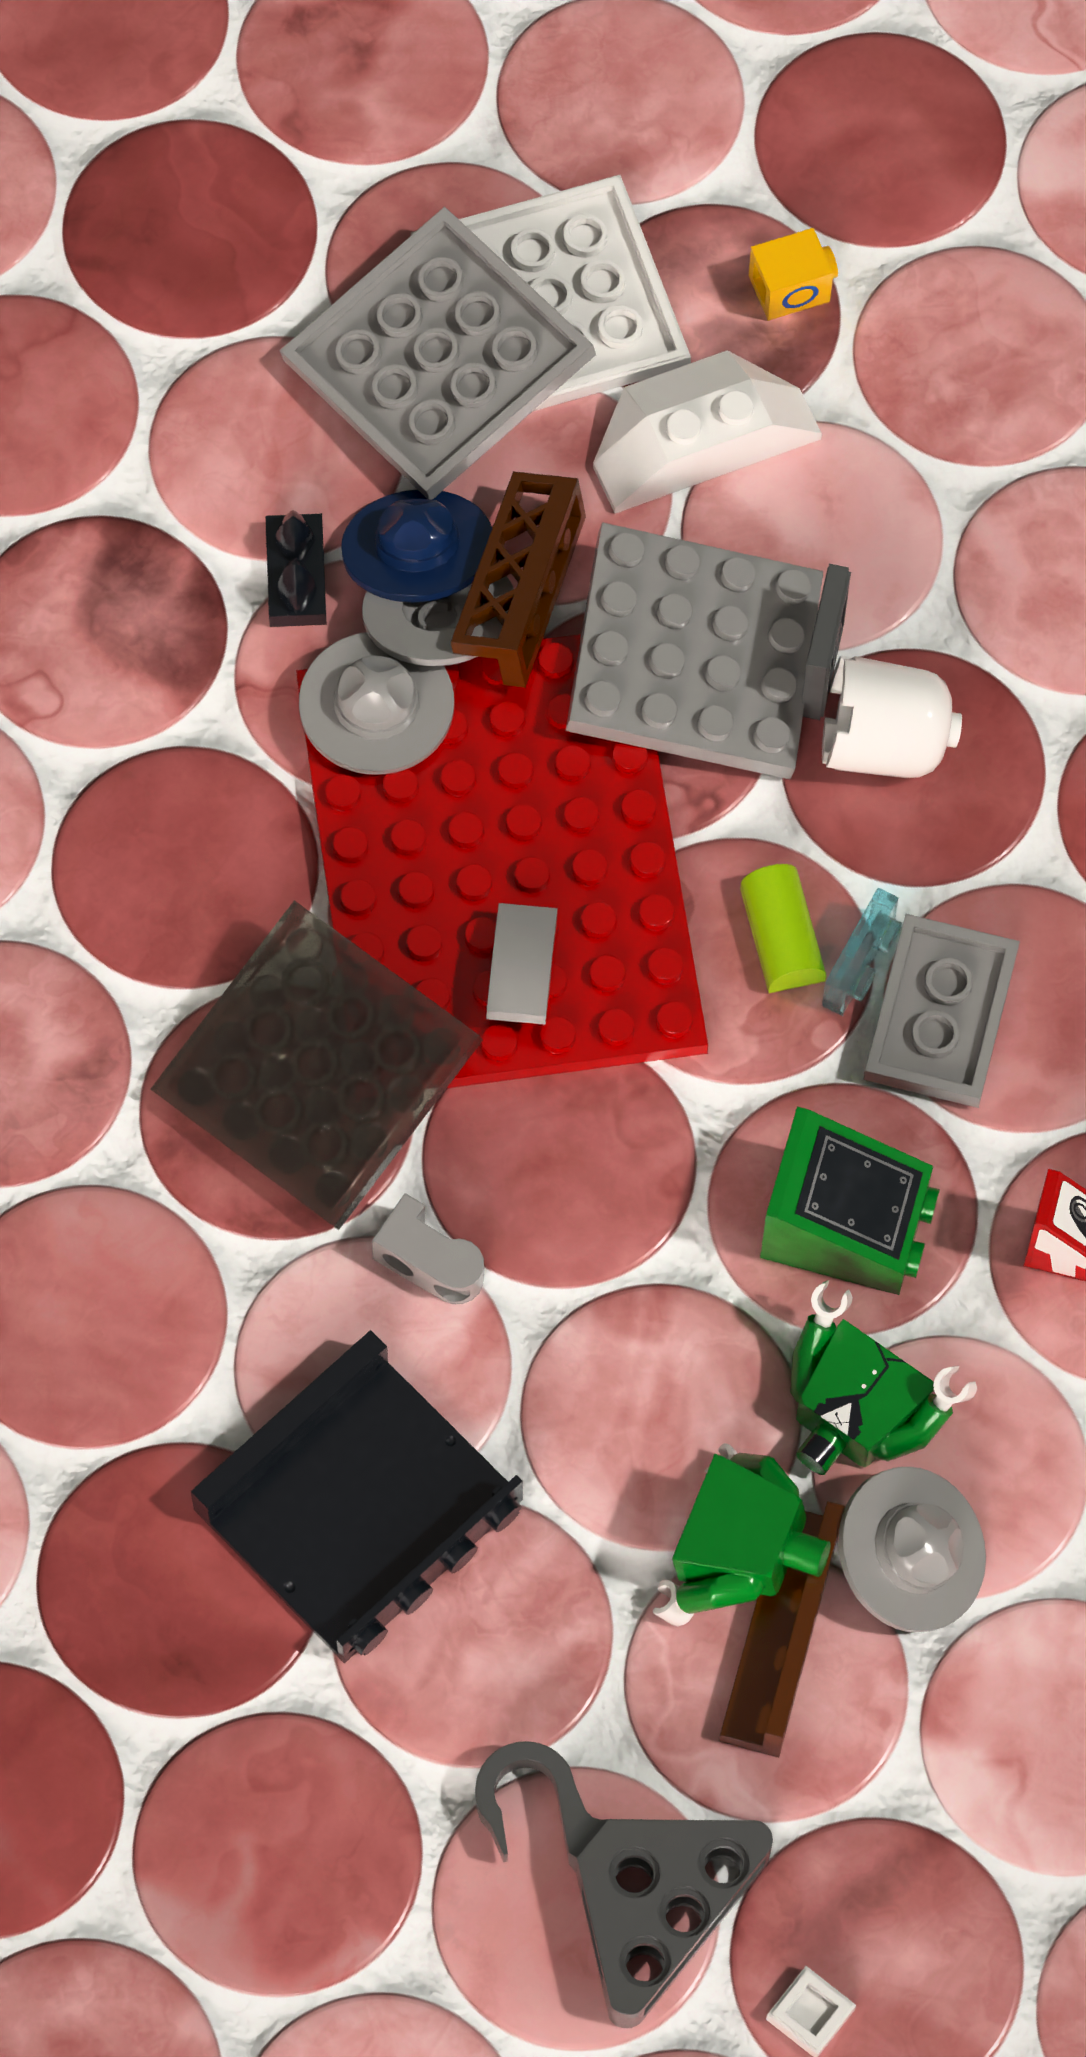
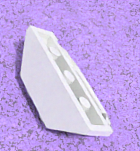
(698, 427)

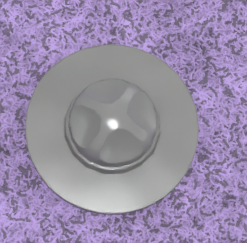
(424, 630)
(373, 708)
(912, 1549)

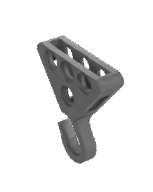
(667, 1850)

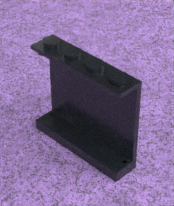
(356, 1500)

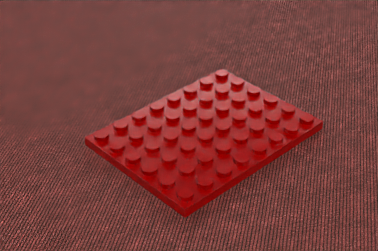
(529, 820)

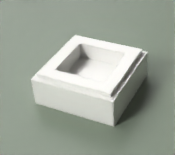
(811, 2012)

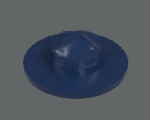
(415, 545)

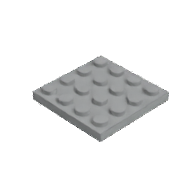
(437, 353)
(694, 651)

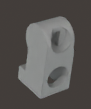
(427, 1258)

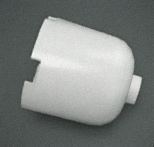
(888, 719)

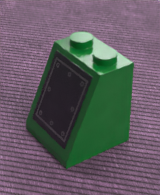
(847, 1205)

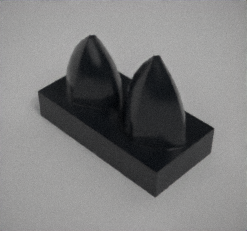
(295, 570)

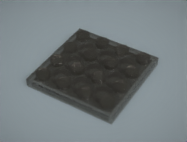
(316, 1064)

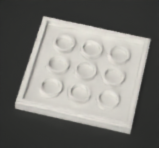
(597, 271)

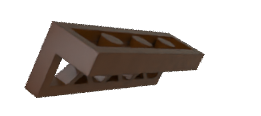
(538, 582)
(777, 1650)

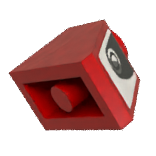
(1059, 1228)

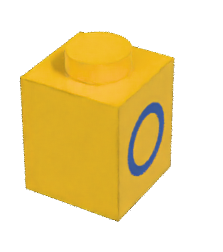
(792, 273)

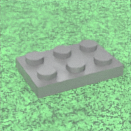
(941, 1010)

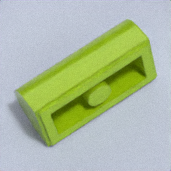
(782, 928)

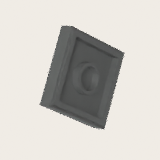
(825, 641)

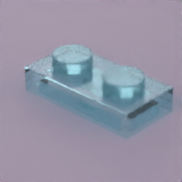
(852, 972)

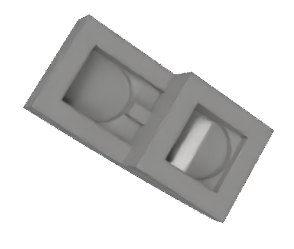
(521, 963)

